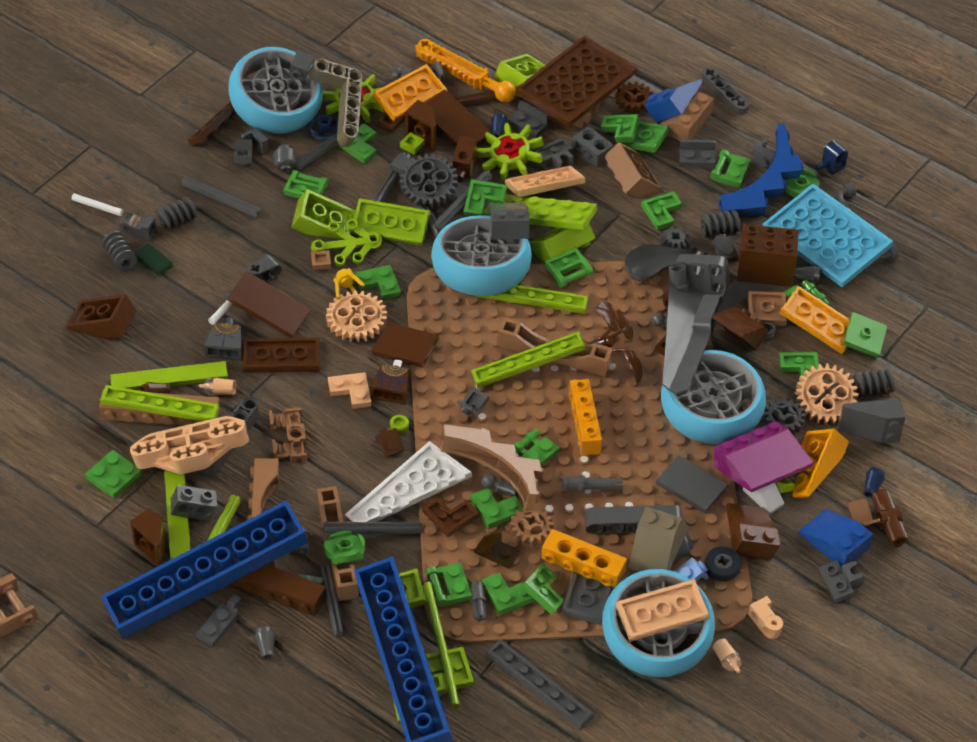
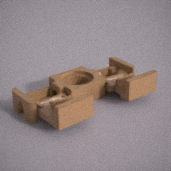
(292, 425)

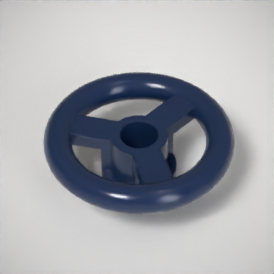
(324, 126)

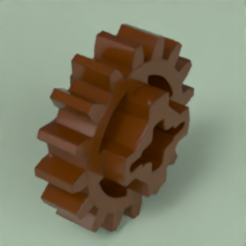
(633, 97)

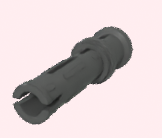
(581, 483)

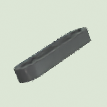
(728, 88)

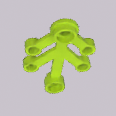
(349, 242)

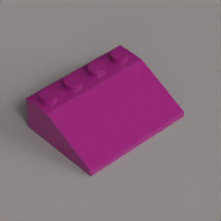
(761, 457)

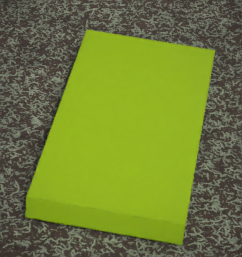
(392, 221)

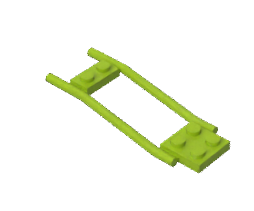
(417, 596)

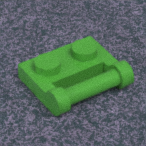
(735, 172)
(300, 182)
(567, 262)
(455, 583)

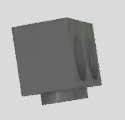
(591, 146)
(193, 502)

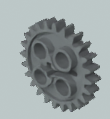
(428, 180)

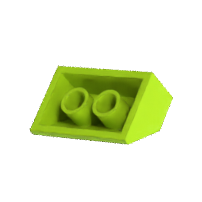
(561, 241)

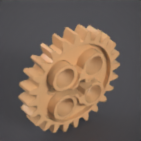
(356, 316)
(814, 381)

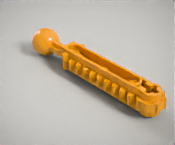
(464, 70)

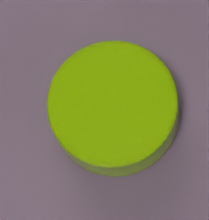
(400, 422)

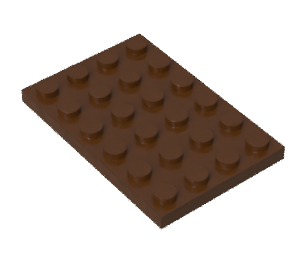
(576, 81)

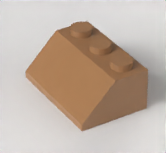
(692, 118)
(631, 171)

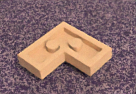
(351, 384)

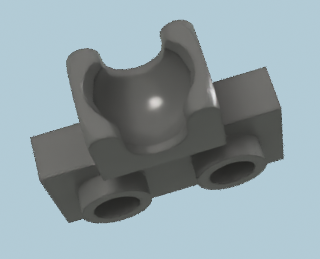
(557, 152)
(841, 580)

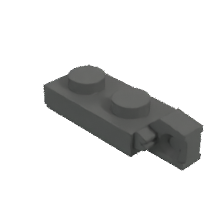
(219, 621)

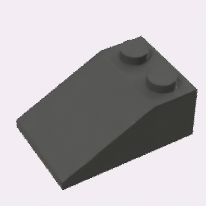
(509, 220)
(873, 420)

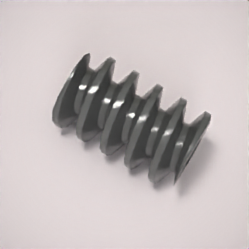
(176, 211)
(720, 221)
(119, 251)
(874, 381)

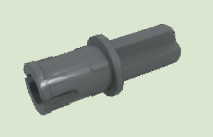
(478, 601)

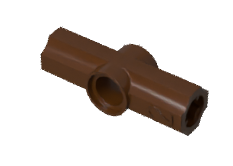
(889, 518)

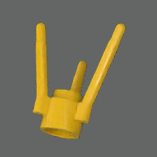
(345, 279)

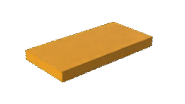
(402, 93)
(816, 318)

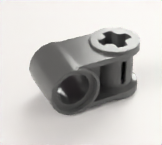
(265, 268)

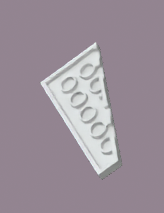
(415, 480)

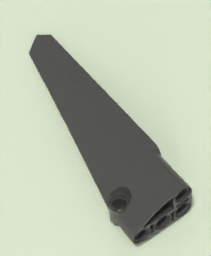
(691, 304)

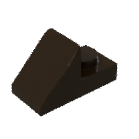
(494, 549)

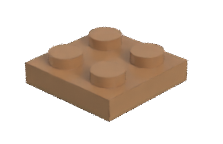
(767, 306)

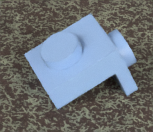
(693, 570)

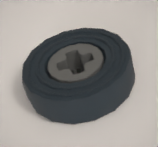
(716, 569)

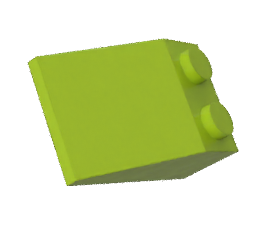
(517, 69)
(317, 211)

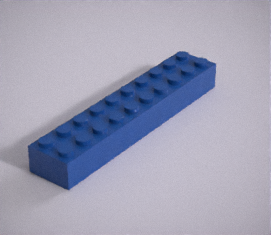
(204, 569)
(402, 653)

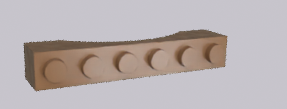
(519, 337)
(265, 481)
(343, 574)

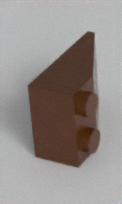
(103, 316)
(742, 326)
(752, 531)

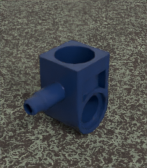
(833, 158)

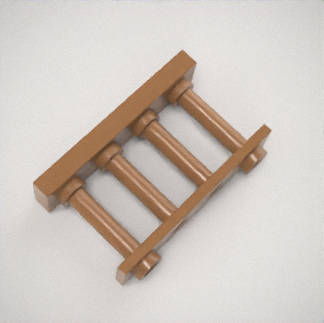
(24, 615)

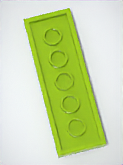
(554, 212)

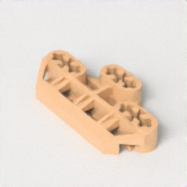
(190, 446)

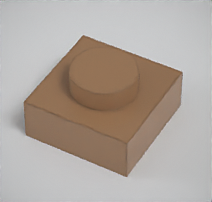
(321, 260)

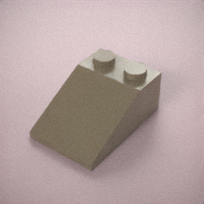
(656, 540)

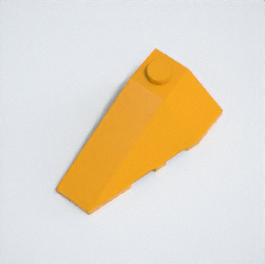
(825, 450)

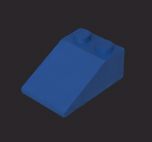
(671, 101)
(837, 537)

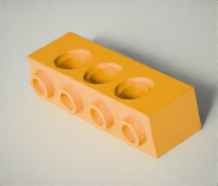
(585, 417)
(583, 558)

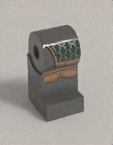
(138, 226)

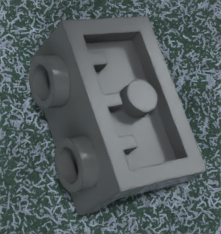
(530, 116)
(697, 153)

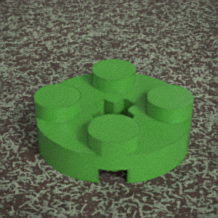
(807, 177)
(352, 552)

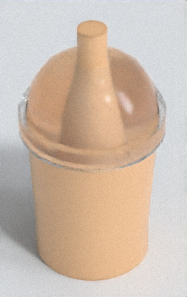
(217, 386)
(727, 655)

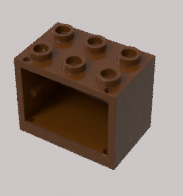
(767, 255)

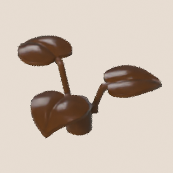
(615, 320)

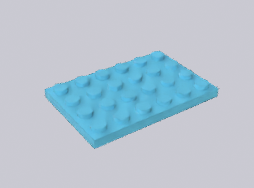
(831, 235)

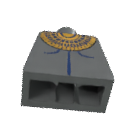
(224, 341)

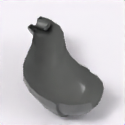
(649, 260)

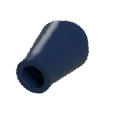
(497, 124)
(873, 481)

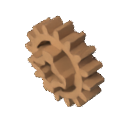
(531, 526)

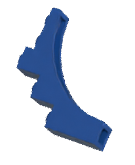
(753, 199)

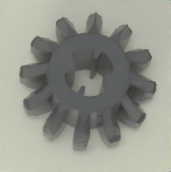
(675, 238)

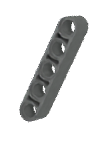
(249, 412)
(620, 519)

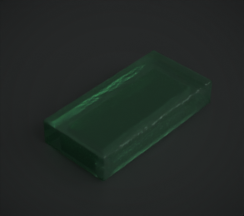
(153, 259)

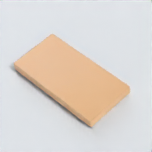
(544, 181)
(662, 610)

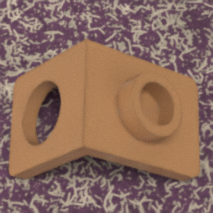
(860, 512)

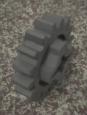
(786, 414)

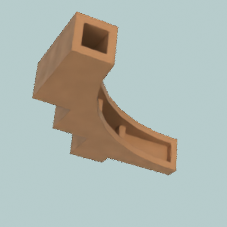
(500, 457)

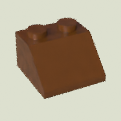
(421, 122)
(149, 536)

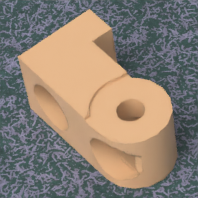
(765, 619)

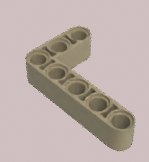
(350, 83)

